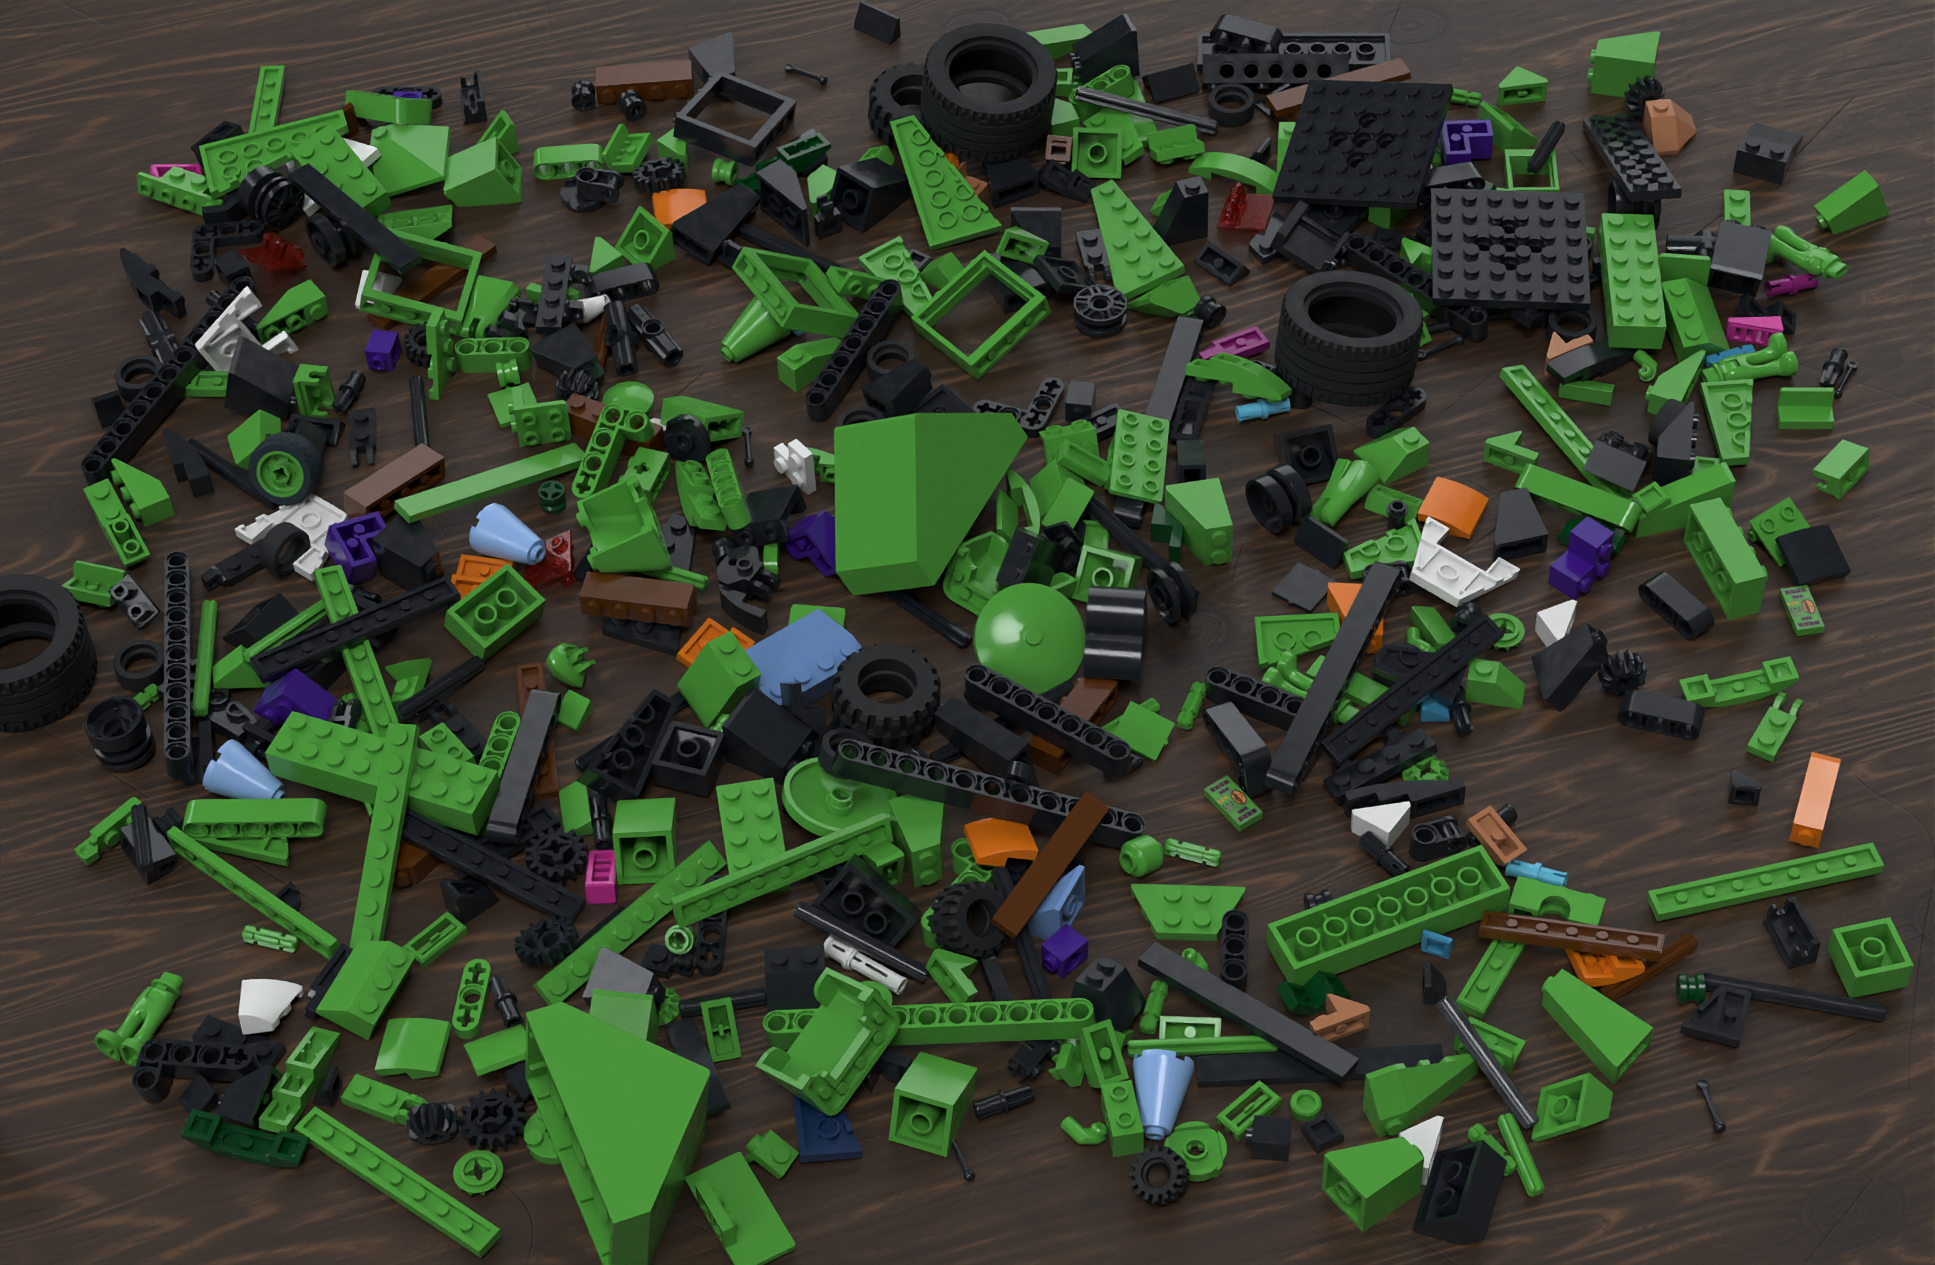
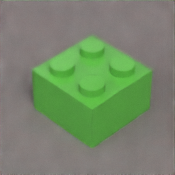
(1870, 957)

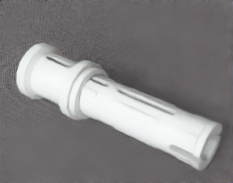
(854, 959)

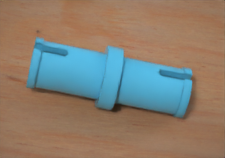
(1261, 409)
(1537, 871)

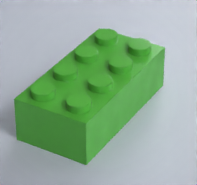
(341, 166)
(1725, 558)
(750, 824)

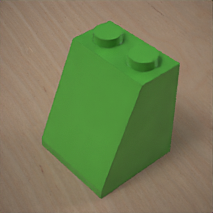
(1621, 62)
(483, 176)
(1205, 519)
(718, 679)
(921, 834)
(645, 839)
(627, 1011)
(930, 1099)
(1373, 1179)

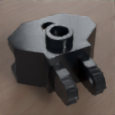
(747, 573)

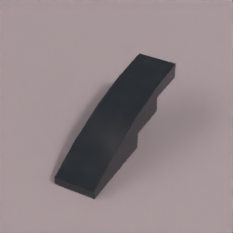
(1588, 361)
(1193, 409)
(1424, 796)
(688, 1043)

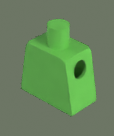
(251, 434)

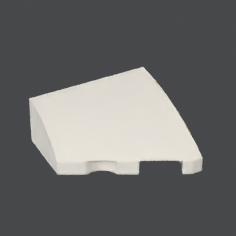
(265, 1003)

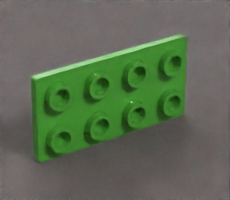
(1137, 457)
(740, 1212)

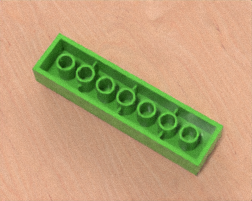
(350, 766)
(1387, 916)

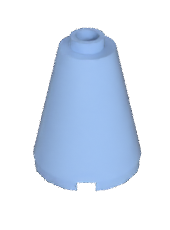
(505, 537)
(241, 775)
(1160, 1089)

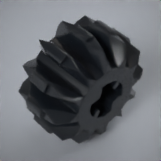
(1643, 90)
(576, 382)
(1622, 672)
(433, 1123)

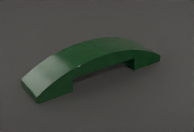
(242, 1143)

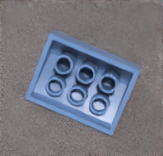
(804, 654)

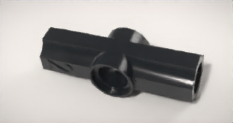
(1699, 244)
(158, 335)
(654, 335)
(620, 338)

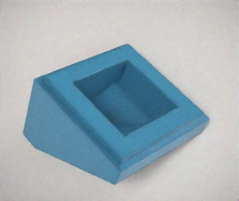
(1433, 710)
(1437, 944)

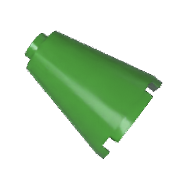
(751, 333)

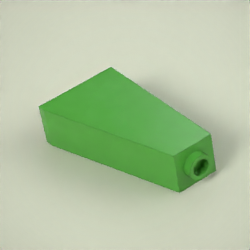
(1696, 488)
(1596, 1024)

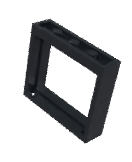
(726, 143)

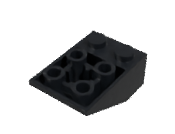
(1674, 448)
(1618, 460)

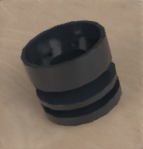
(270, 198)
(1620, 204)
(119, 733)

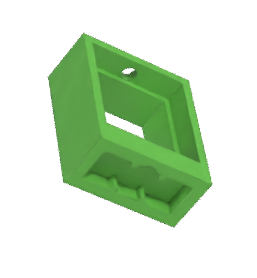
(1516, 163)

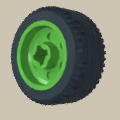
(285, 468)

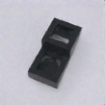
(1070, 184)
(747, 615)

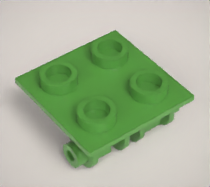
(1776, 522)

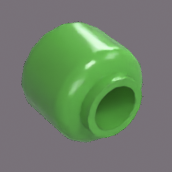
(1141, 856)

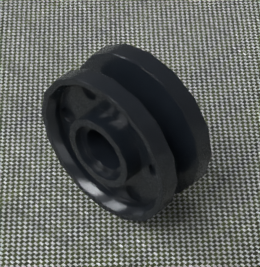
(1100, 311)
(1171, 592)

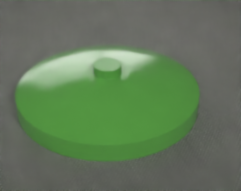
(1030, 636)
(828, 802)

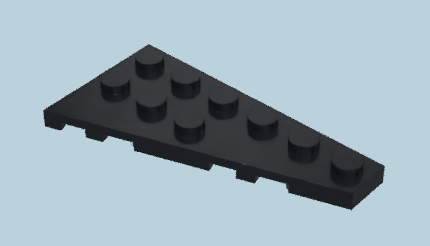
(663, 638)

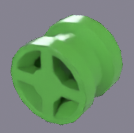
(725, 171)
(508, 373)

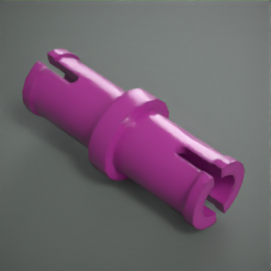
(1790, 284)

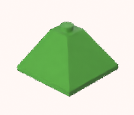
(410, 156)
(421, 222)

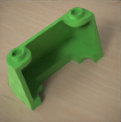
(623, 530)
(974, 570)
(835, 1045)

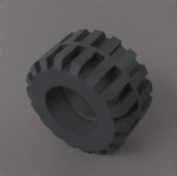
(951, 922)

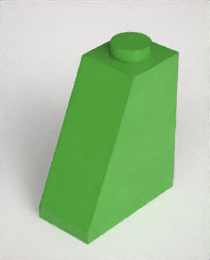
(1852, 205)
(718, 420)

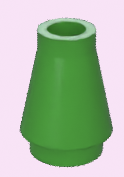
(675, 941)

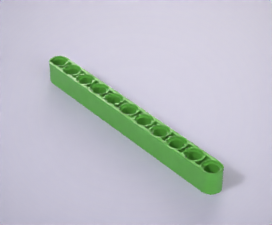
(971, 1014)

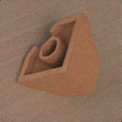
(1667, 126)

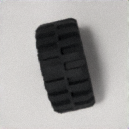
(889, 93)
(893, 670)

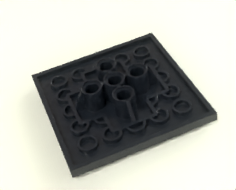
(1363, 143)
(1509, 249)

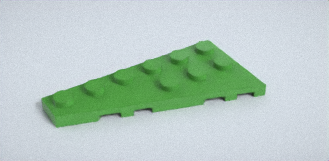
(231, 159)
(941, 194)
(1134, 248)

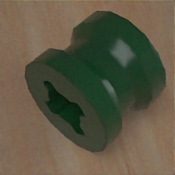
(552, 497)
(1690, 988)

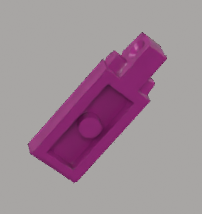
(1240, 344)

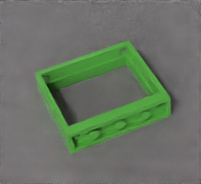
(760, 273)
(413, 311)
(1005, 337)

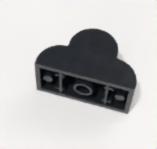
(1115, 632)

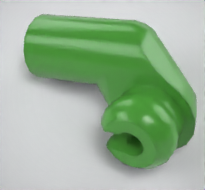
(1648, 365)
(1413, 637)

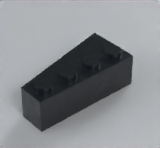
(628, 755)

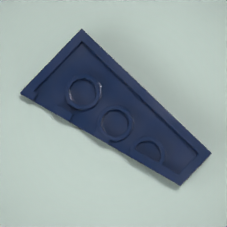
(822, 1135)

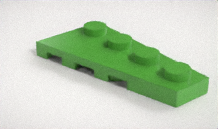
(895, 262)
(1729, 418)

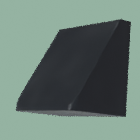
(1263, 152)
(1743, 789)
(1433, 985)
(328, 1088)
(199, 1096)

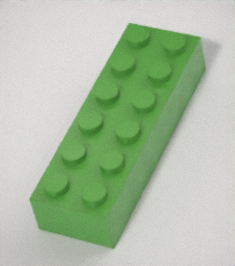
(1631, 281)

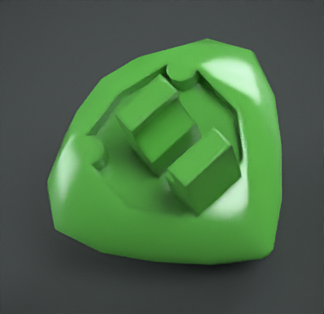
(568, 664)

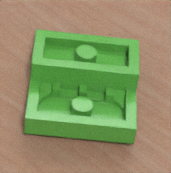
(413, 1047)
(497, 1050)

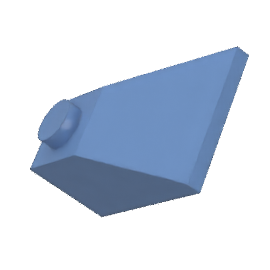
(1060, 905)

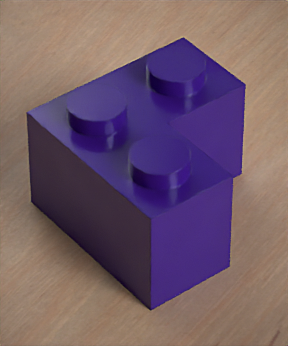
(1465, 141)
(814, 538)
(352, 546)
(1584, 560)
(296, 694)

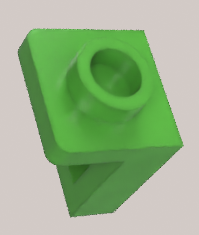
(771, 1153)

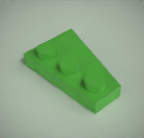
(1110, 118)
(441, 349)
(1395, 546)
(1293, 633)

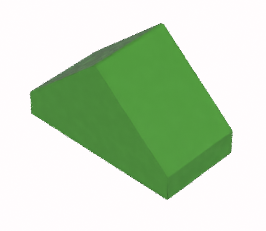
(914, 492)
(620, 1123)

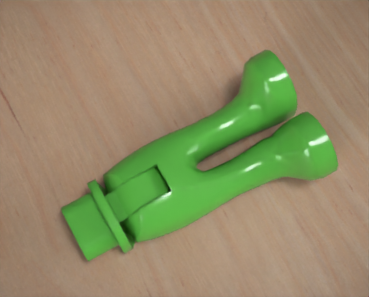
(1804, 255)
(1774, 358)
(1289, 678)
(151, 1008)

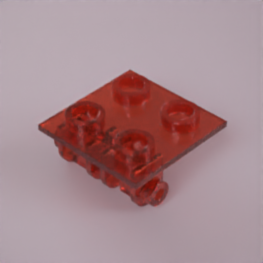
(1245, 210)
(275, 254)
(556, 563)

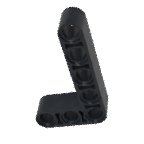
(1257, 700)

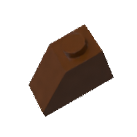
(413, 865)

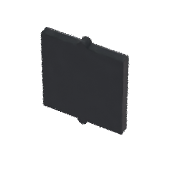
(1303, 588)

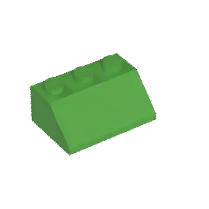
(1692, 319)
(366, 986)

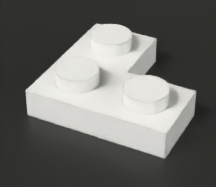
(796, 464)

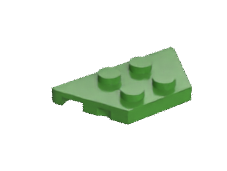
(270, 850)
(1186, 910)

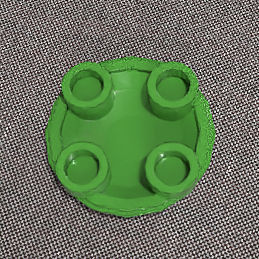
(631, 395)

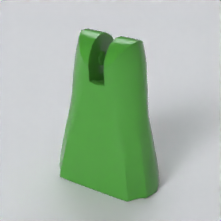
(486, 302)
(1344, 488)

